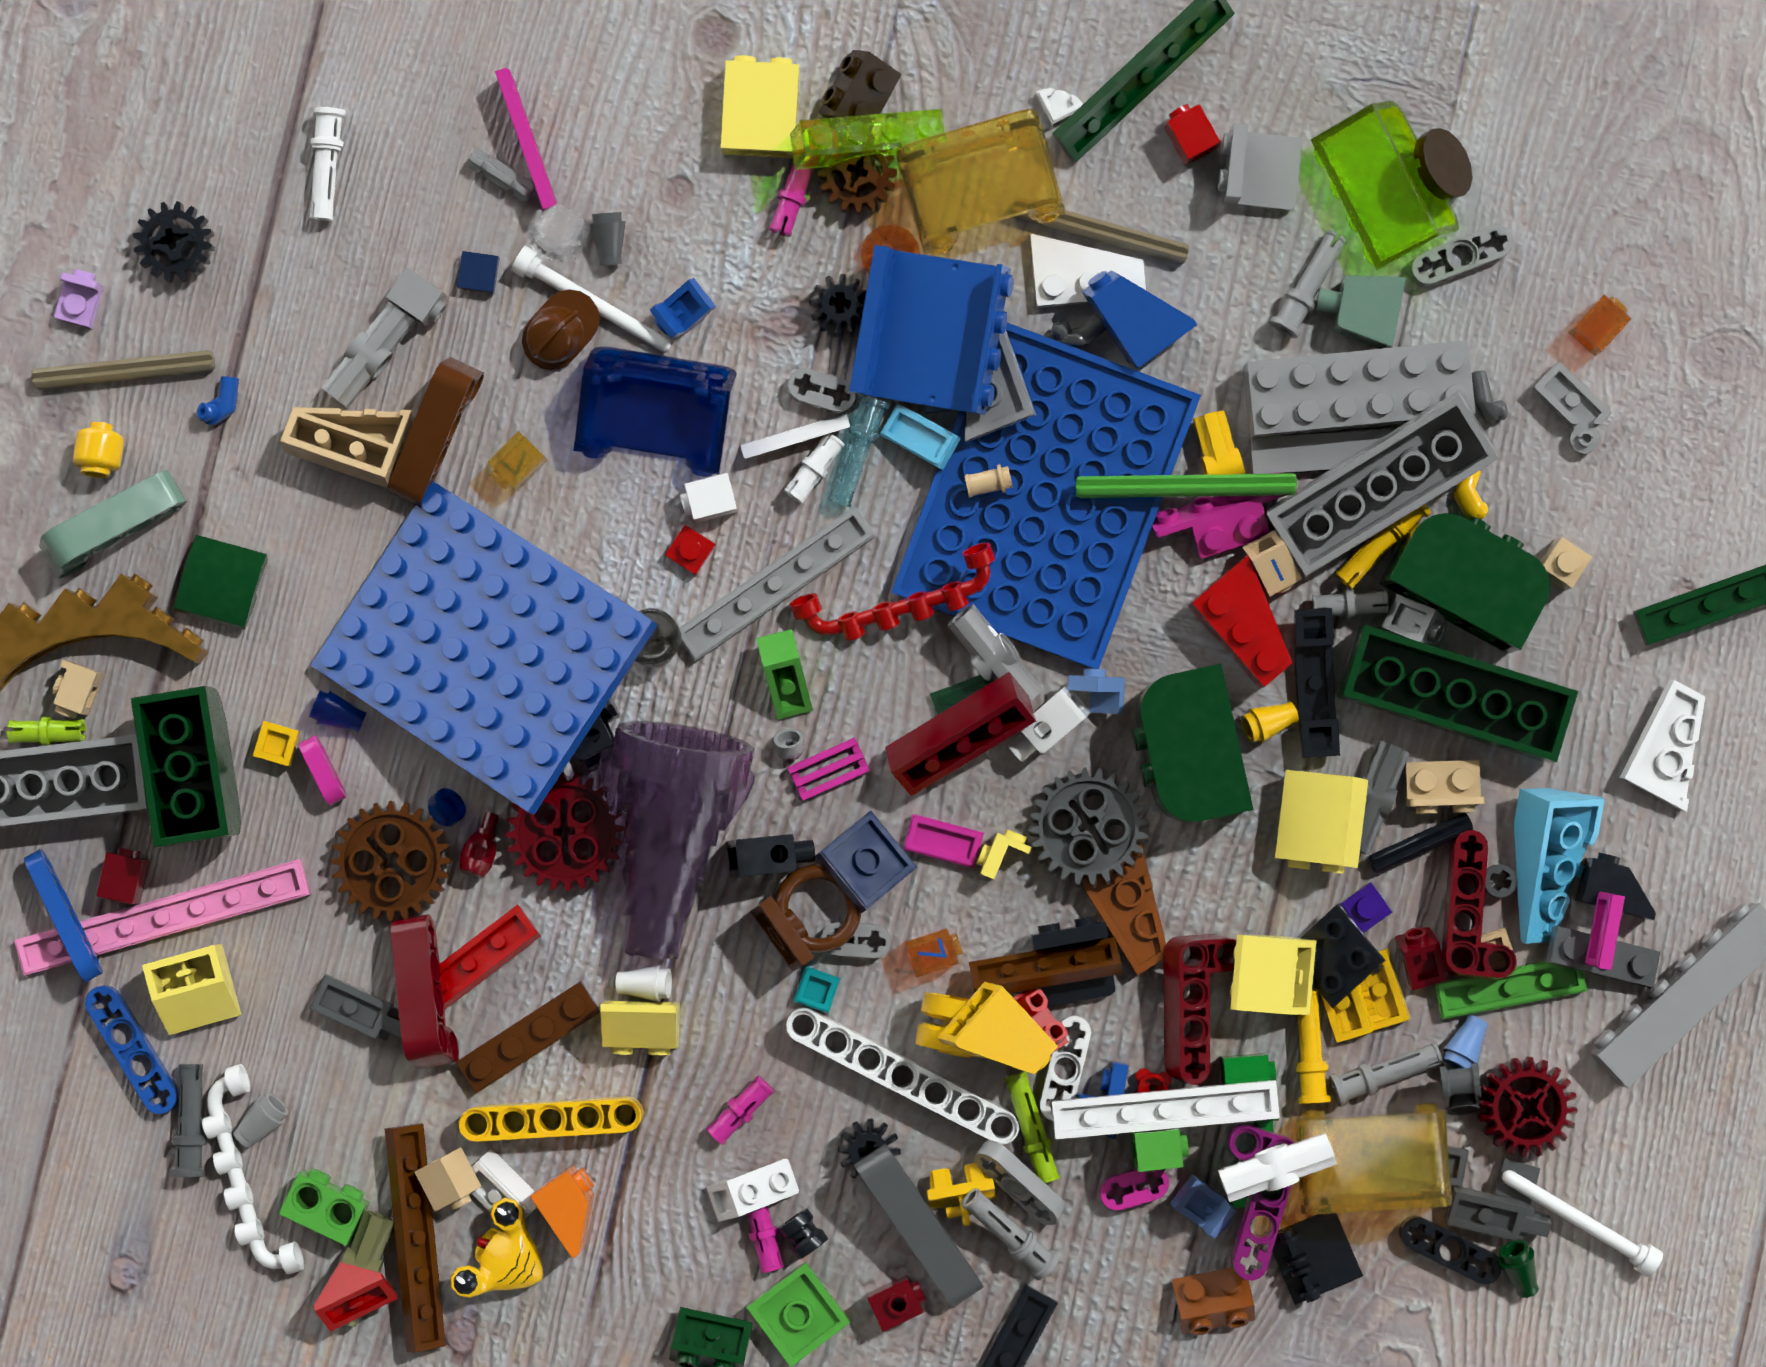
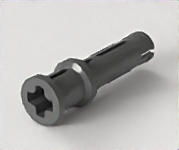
(189, 1137)

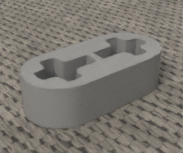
(819, 399)
(860, 950)

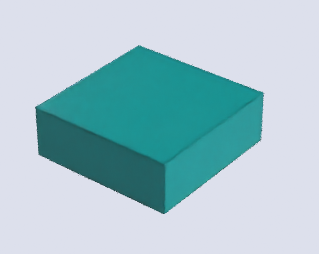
(817, 989)

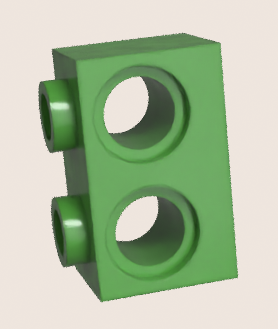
(1158, 1149)
(322, 1216)

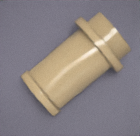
(989, 481)

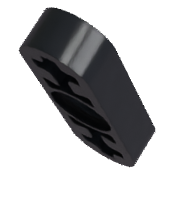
(1478, 1253)

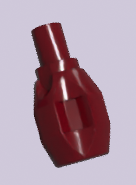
(480, 848)

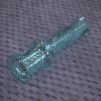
(863, 432)

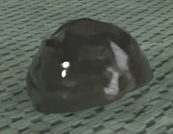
(663, 642)

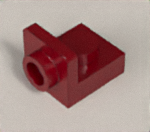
(1421, 957)

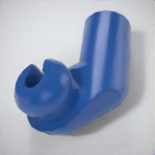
(221, 406)

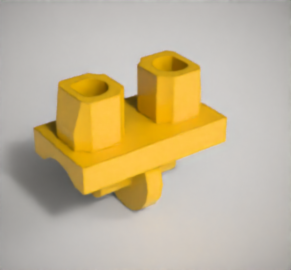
(945, 1194)

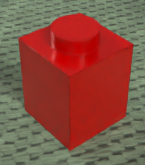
(1191, 133)

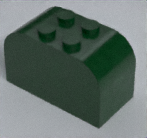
(1471, 578)
(1191, 746)
(186, 766)

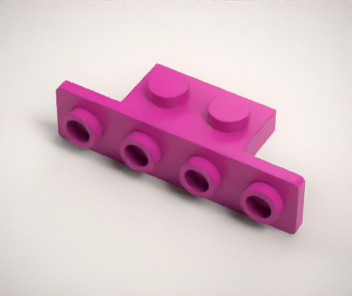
(1217, 521)

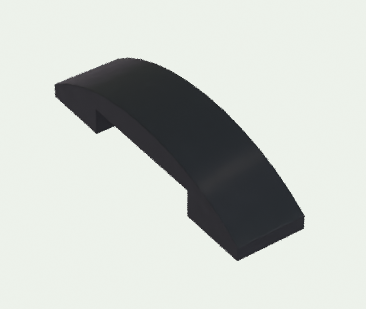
(1315, 683)

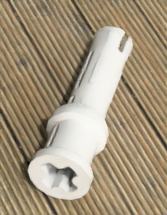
(326, 147)

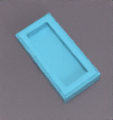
(920, 436)

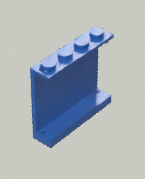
(931, 330)

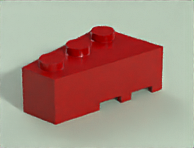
(1244, 623)

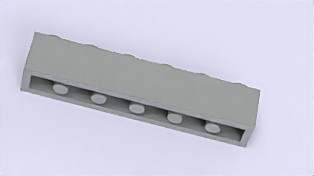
(1686, 997)

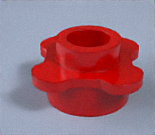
(1147, 1078)

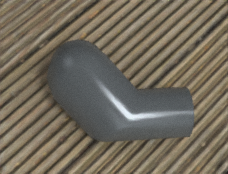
(1483, 398)

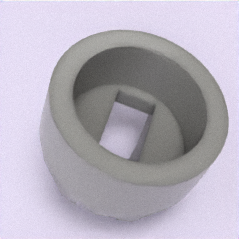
(789, 736)

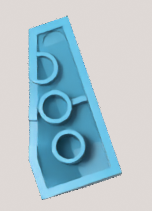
(1550, 842)

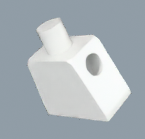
(1061, 713)

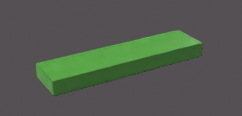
(1524, 985)

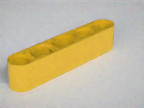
(533, 1123)

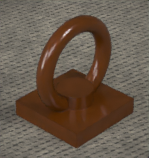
(787, 930)

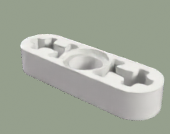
(1080, 1043)

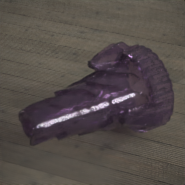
(677, 796)

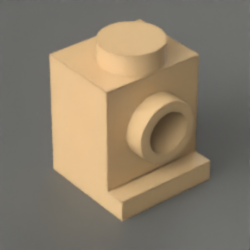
(76, 689)

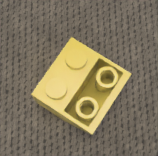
(1273, 974)
(192, 989)

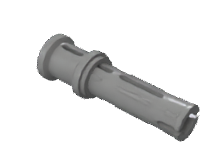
(1301, 298)
(1369, 1078)
(1021, 1243)

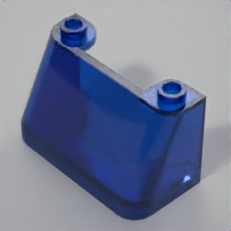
(655, 407)

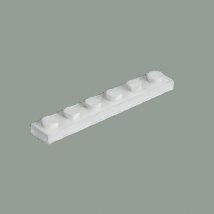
(1165, 1109)

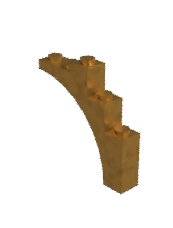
(75, 618)

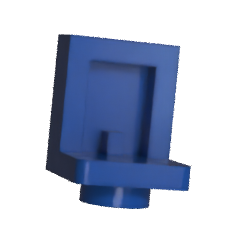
(682, 309)

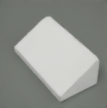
(501, 1181)

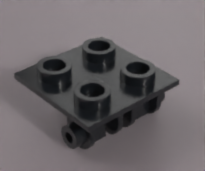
(1341, 956)
(1315, 1257)

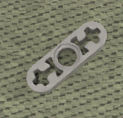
(1490, 255)
(1019, 1182)

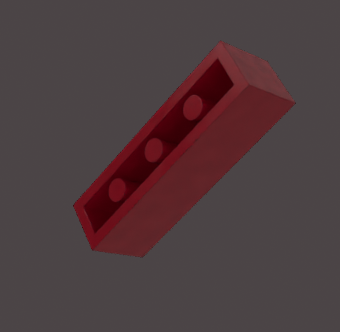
(960, 734)

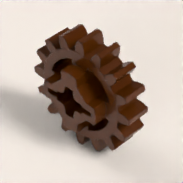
(872, 181)

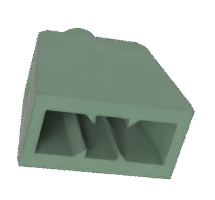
(1365, 308)

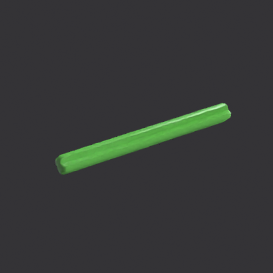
(1186, 485)

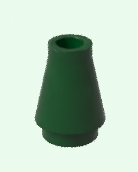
(1519, 1265)

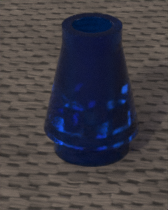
(335, 711)

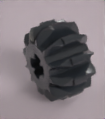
(829, 312)
(859, 1141)

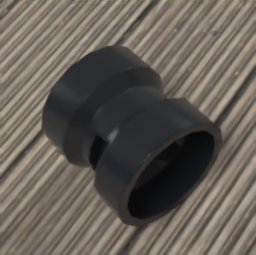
(801, 1225)

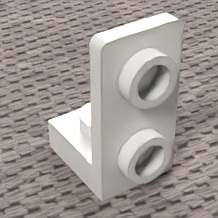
(753, 1190)

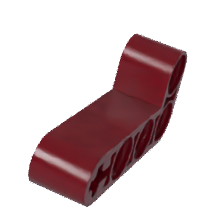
(1473, 906)
(420, 994)
(1195, 1007)

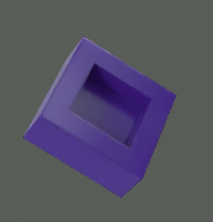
(1366, 907)

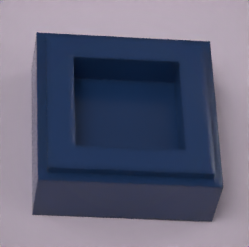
(478, 272)

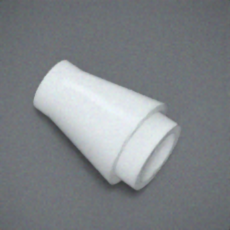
(646, 983)

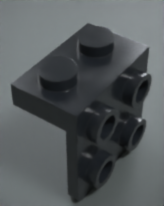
(1085, 930)

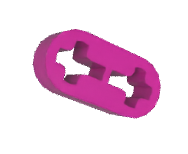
(322, 770)
(1134, 1197)

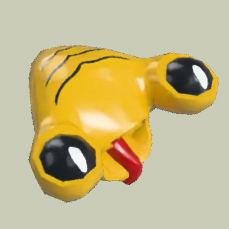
(504, 1254)

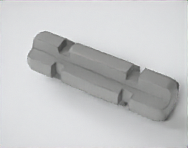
(501, 175)

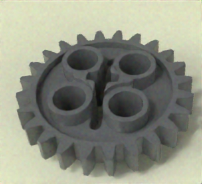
(1116, 810)

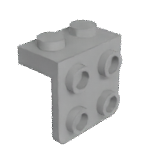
(1260, 169)

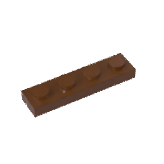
(1049, 966)
(528, 1036)

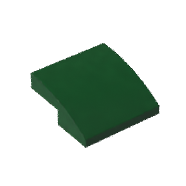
(220, 582)

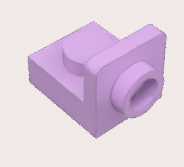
(79, 298)

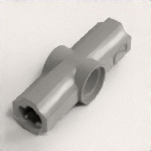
(368, 354)
(991, 652)

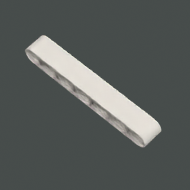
(916, 1088)

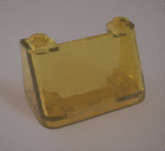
(978, 178)
(1379, 1161)

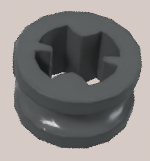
(1501, 891)

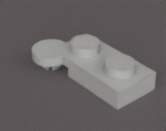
(1574, 405)

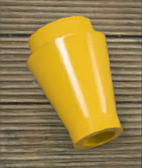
(1267, 721)

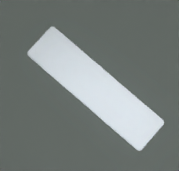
(795, 436)

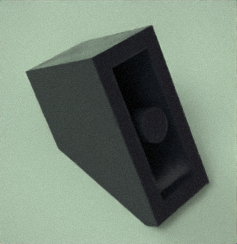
(1608, 876)

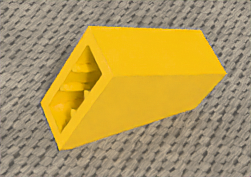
(999, 1030)

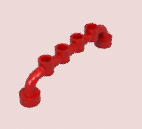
(887, 613)

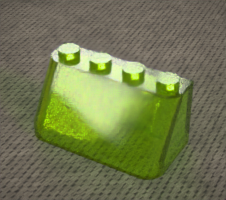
(1380, 185)

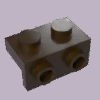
(860, 87)

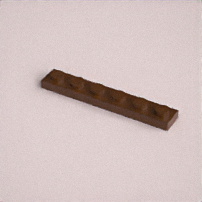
(414, 1239)

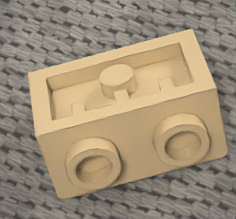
(1442, 785)

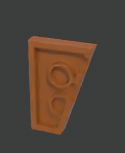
(1131, 914)

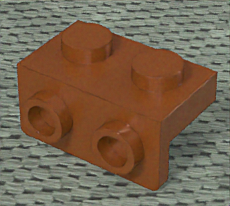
(1213, 1301)

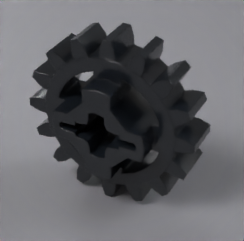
(189, 238)

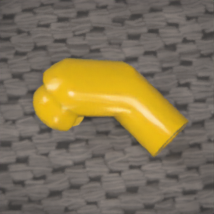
(1468, 498)

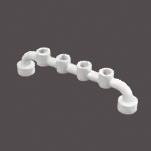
(240, 1194)

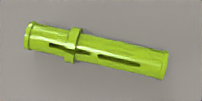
(1032, 1128)

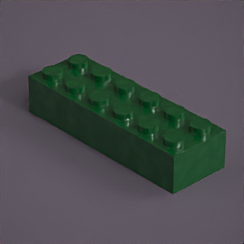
(1458, 694)

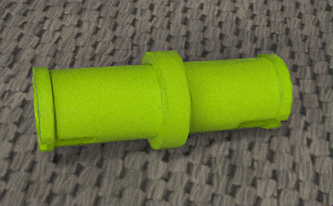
(46, 731)

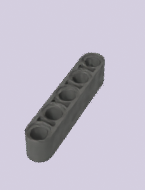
(918, 1225)

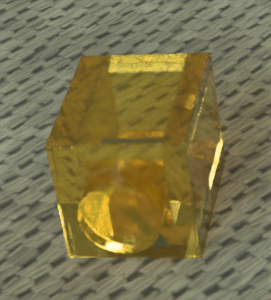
(516, 462)

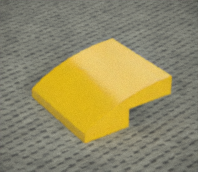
(1371, 1005)

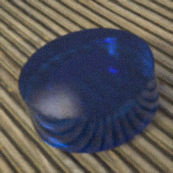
(446, 807)

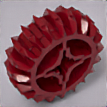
(1515, 1119)

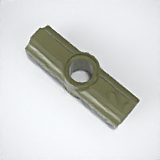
(369, 1244)

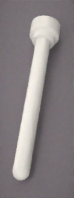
(530, 265)
(1643, 1257)

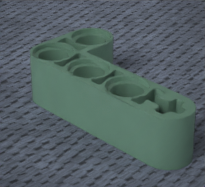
(114, 519)

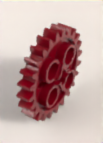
(599, 829)

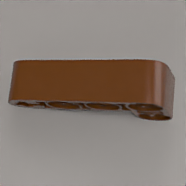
(433, 428)

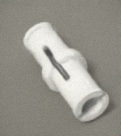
(814, 468)

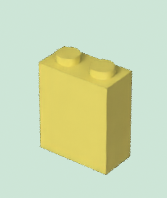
(759, 107)
(1321, 820)

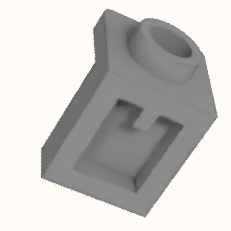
(1414, 621)

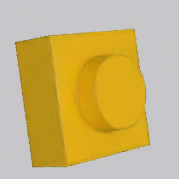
(276, 743)

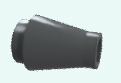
(608, 236)

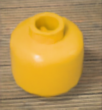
(98, 450)

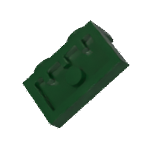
(709, 1340)

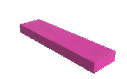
(526, 138)

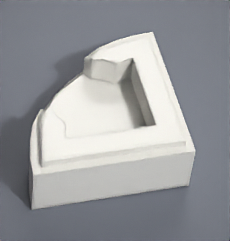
(1058, 104)

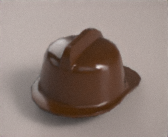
(560, 329)

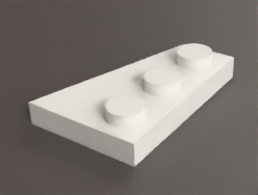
(1065, 268)
(1666, 747)

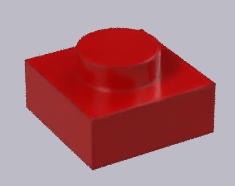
(690, 550)

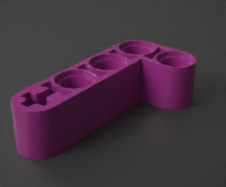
(1257, 1206)

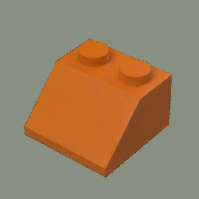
(567, 1206)

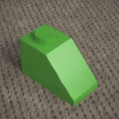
(784, 674)

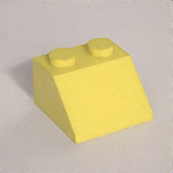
(640, 1025)

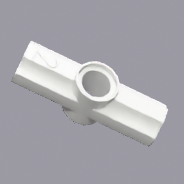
(1277, 1167)

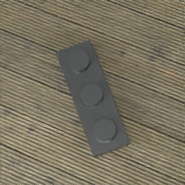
(1630, 962)

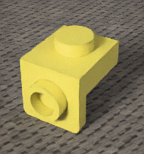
(992, 856)

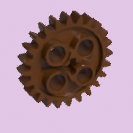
(368, 885)

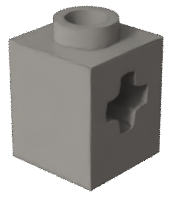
(417, 297)

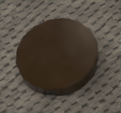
(1443, 164)

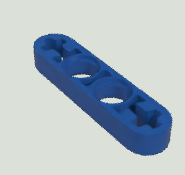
(63, 915)
(127, 1052)

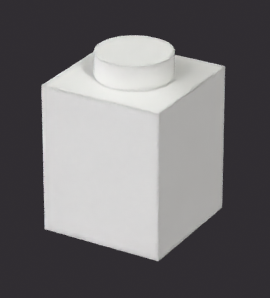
(709, 498)

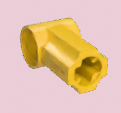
(1217, 445)

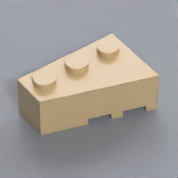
(350, 442)

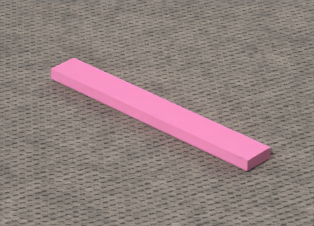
(170, 915)

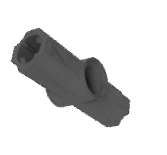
(1382, 779)

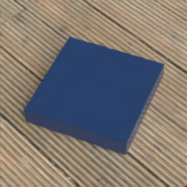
(866, 861)

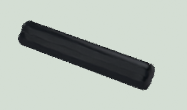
(1420, 843)

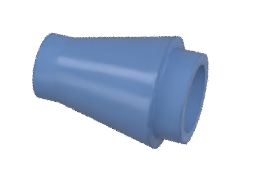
(1466, 1044)

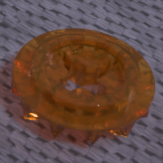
(895, 236)

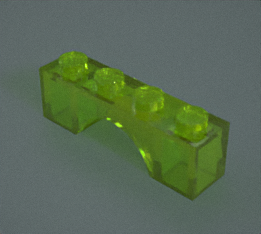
(837, 139)

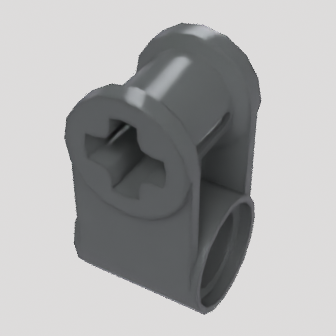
(1461, 1090)

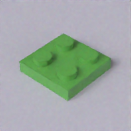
(798, 1314)

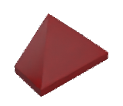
(351, 1295)

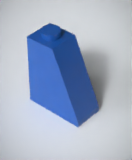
(1134, 317)

